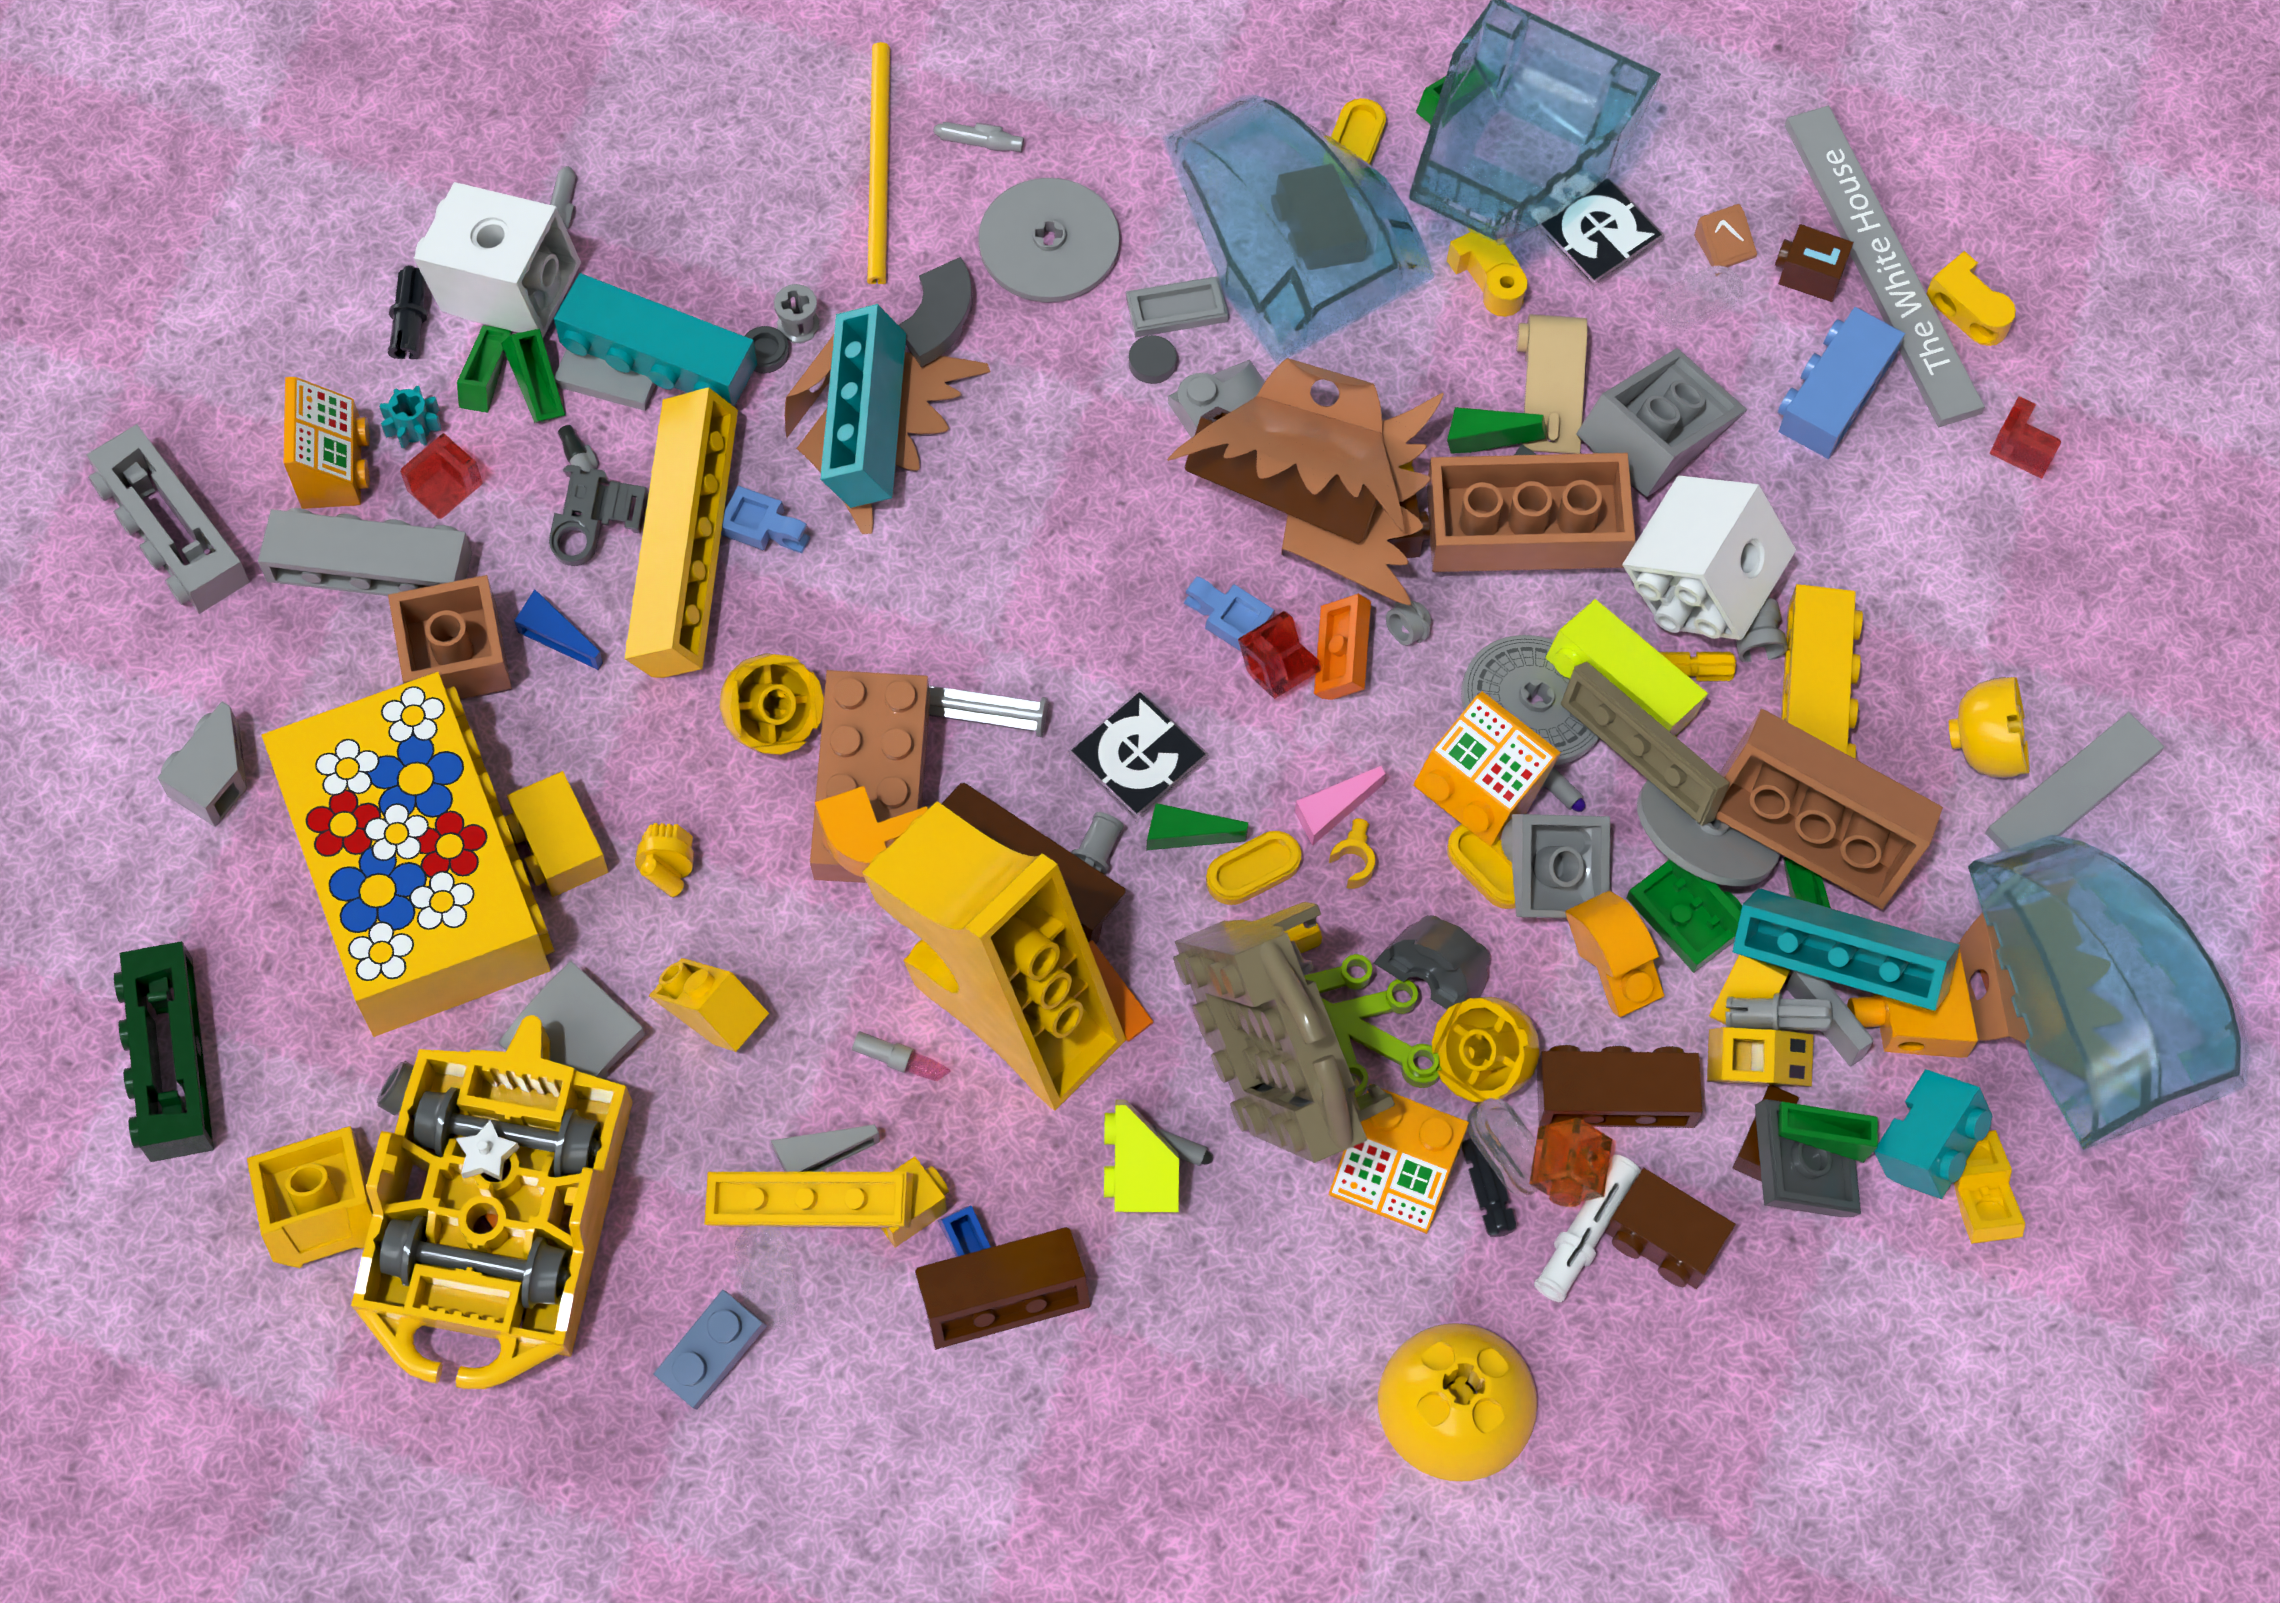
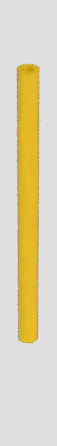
(878, 164)

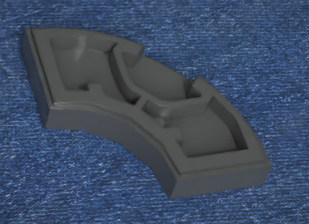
(942, 312)

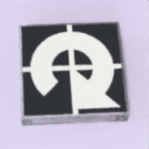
(1601, 234)
(1138, 755)

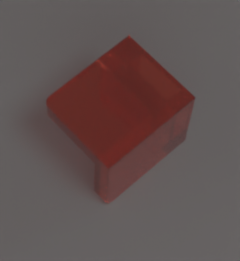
(2024, 444)
(441, 476)
(1276, 656)

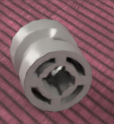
(1764, 633)

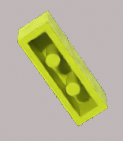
(1629, 664)

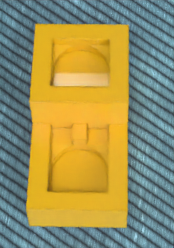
(1986, 1195)

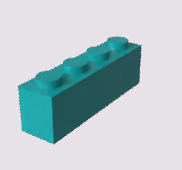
(653, 340)
(863, 406)
(1846, 948)

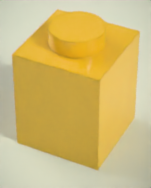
(927, 1200)

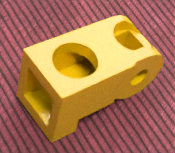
(1492, 269)
(1971, 303)

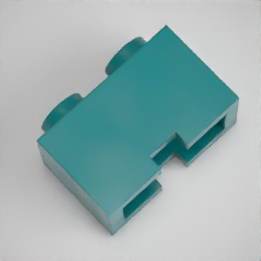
(1936, 1135)

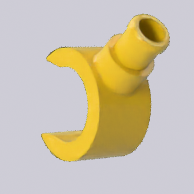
(1356, 844)

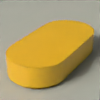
(1360, 127)
(1483, 866)
(1253, 867)

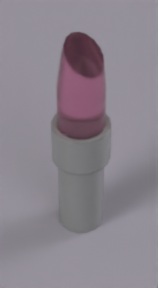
(899, 1057)

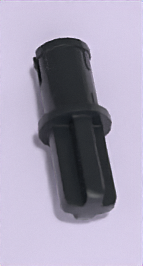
(407, 314)

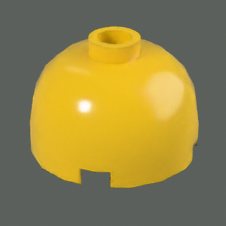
(771, 703)
(1992, 728)
(1485, 1048)

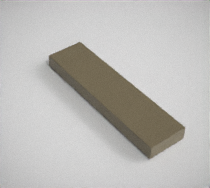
(1645, 743)

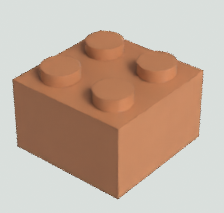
(451, 632)

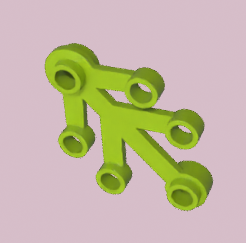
(1348, 1023)

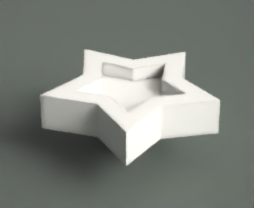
(486, 1152)

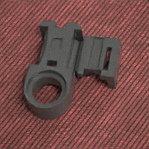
(595, 503)

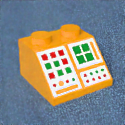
(324, 445)
(1486, 768)
(1401, 1163)

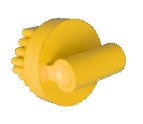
(665, 856)

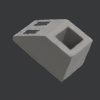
(209, 769)

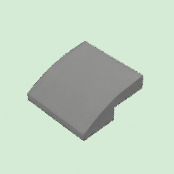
(581, 1022)

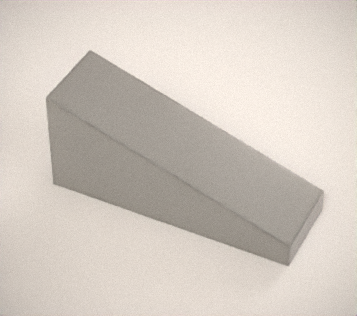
(823, 1149)

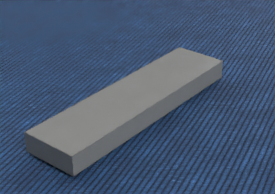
(2078, 785)

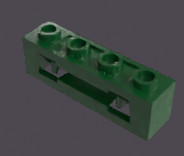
(153, 974)

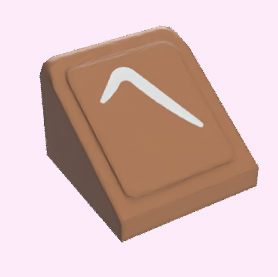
(1725, 237)

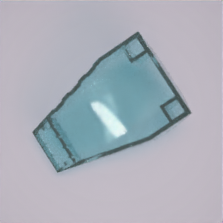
(1526, 124)
(1294, 223)
(2113, 988)

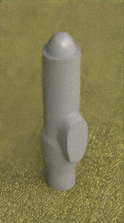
(981, 135)
(563, 192)

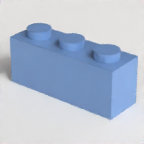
(1839, 381)

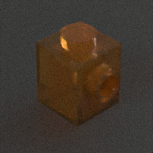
(1570, 1162)

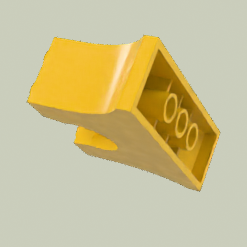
(999, 949)

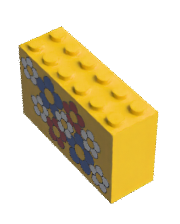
(409, 853)

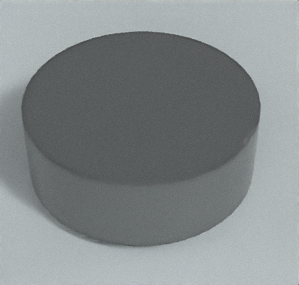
(770, 348)
(1152, 359)
(394, 1089)

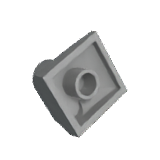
(1204, 392)
(1556, 861)

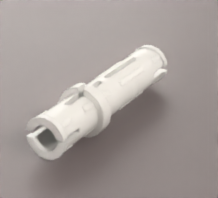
(1577, 1245)

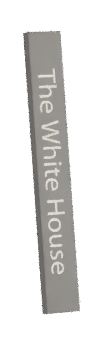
(1884, 266)

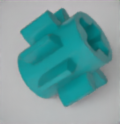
(411, 428)

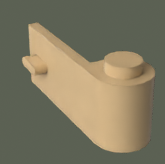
(1554, 378)

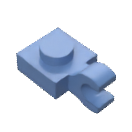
(757, 518)
(1228, 614)

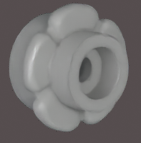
(1413, 618)

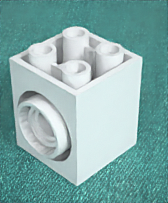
(497, 259)
(1709, 557)

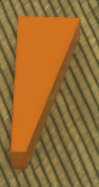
(1127, 1008)

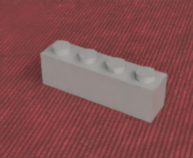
(360, 553)

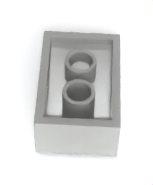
(1660, 419)

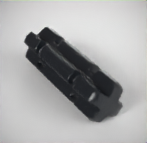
(1489, 1192)

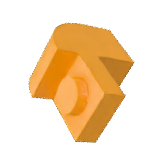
(854, 831)
(1620, 947)

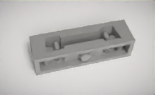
(125, 463)

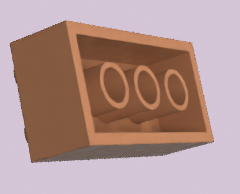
(1530, 512)
(871, 739)
(1825, 809)

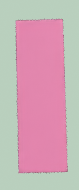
(1328, 807)

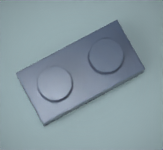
(710, 1349)

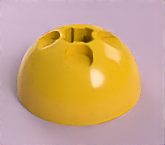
(1453, 1429)

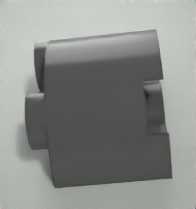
(1442, 957)

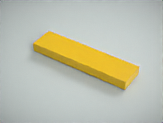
(809, 1199)

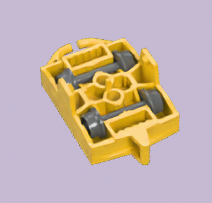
(422, 1253)

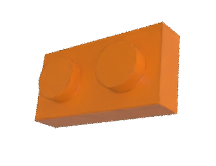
(1342, 647)

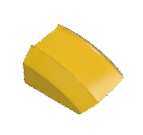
(311, 1198)

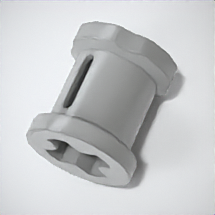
(805, 305)

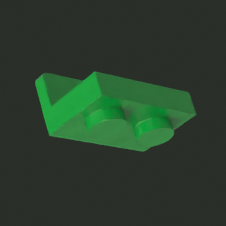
(1687, 913)

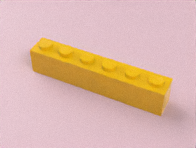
(681, 534)

